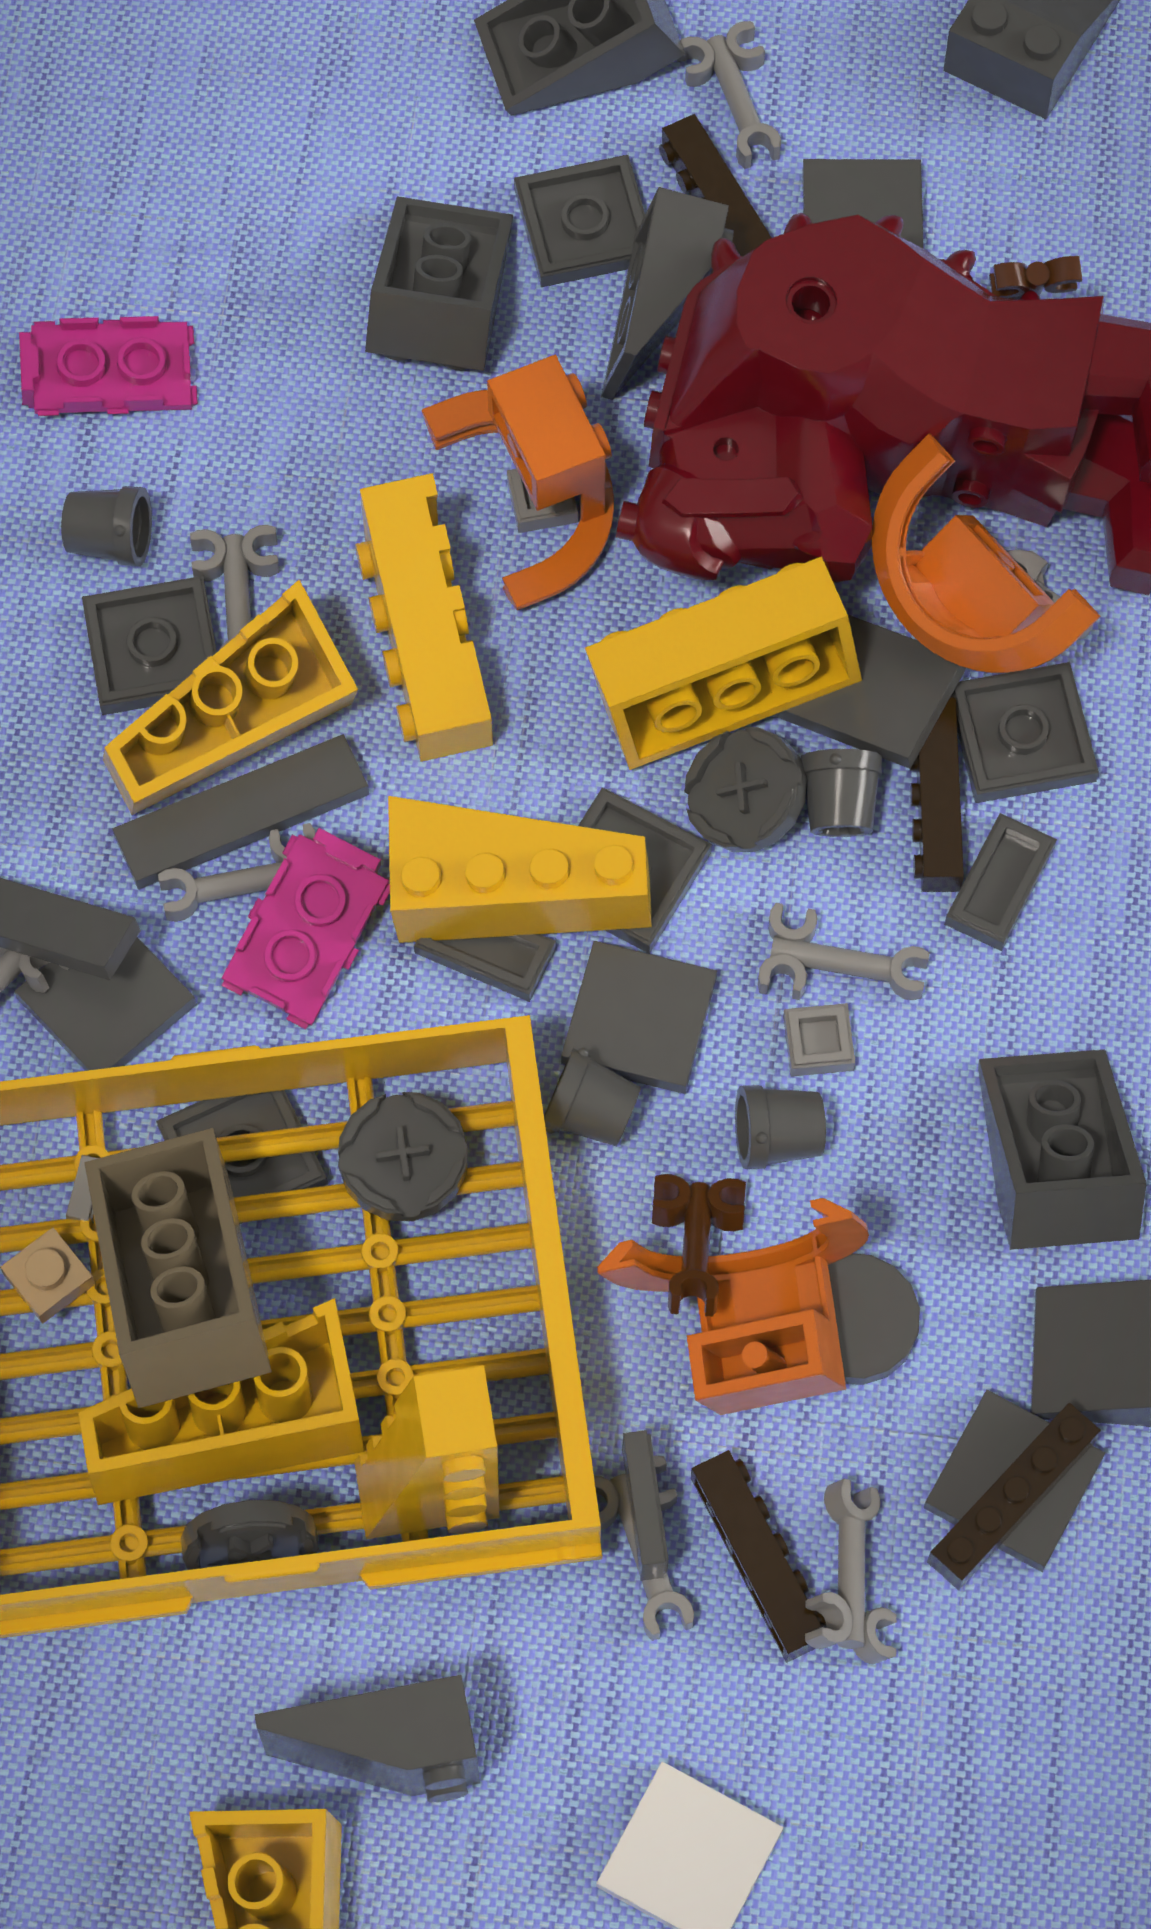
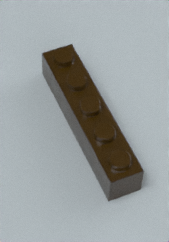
(706, 176)
(939, 808)
(1013, 1496)
(757, 1552)

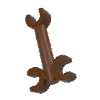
(1055, 276)
(699, 1208)

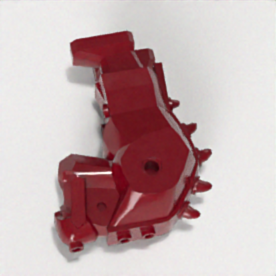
(835, 357)

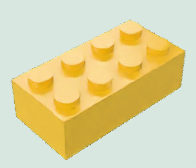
(725, 662)

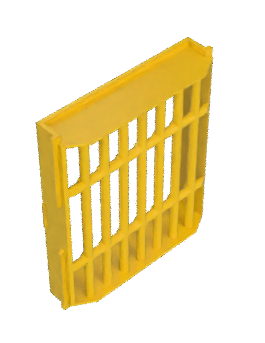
(281, 1068)

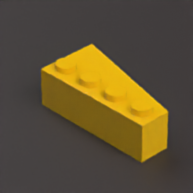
(423, 619)
(240, 700)
(509, 875)
(235, 1430)
(433, 1459)
(271, 1867)

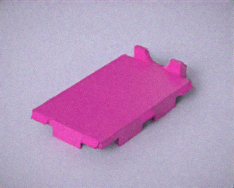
(106, 366)
(307, 925)

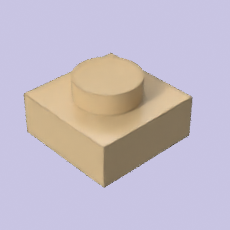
(47, 1275)

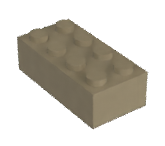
(176, 1268)

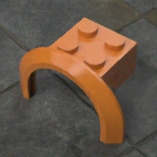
(555, 454)
(963, 588)
(773, 1314)

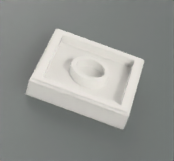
(689, 1854)

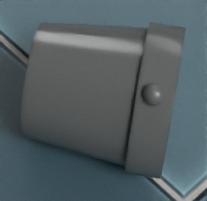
(108, 524)
(841, 791)
(591, 1100)
(778, 1125)

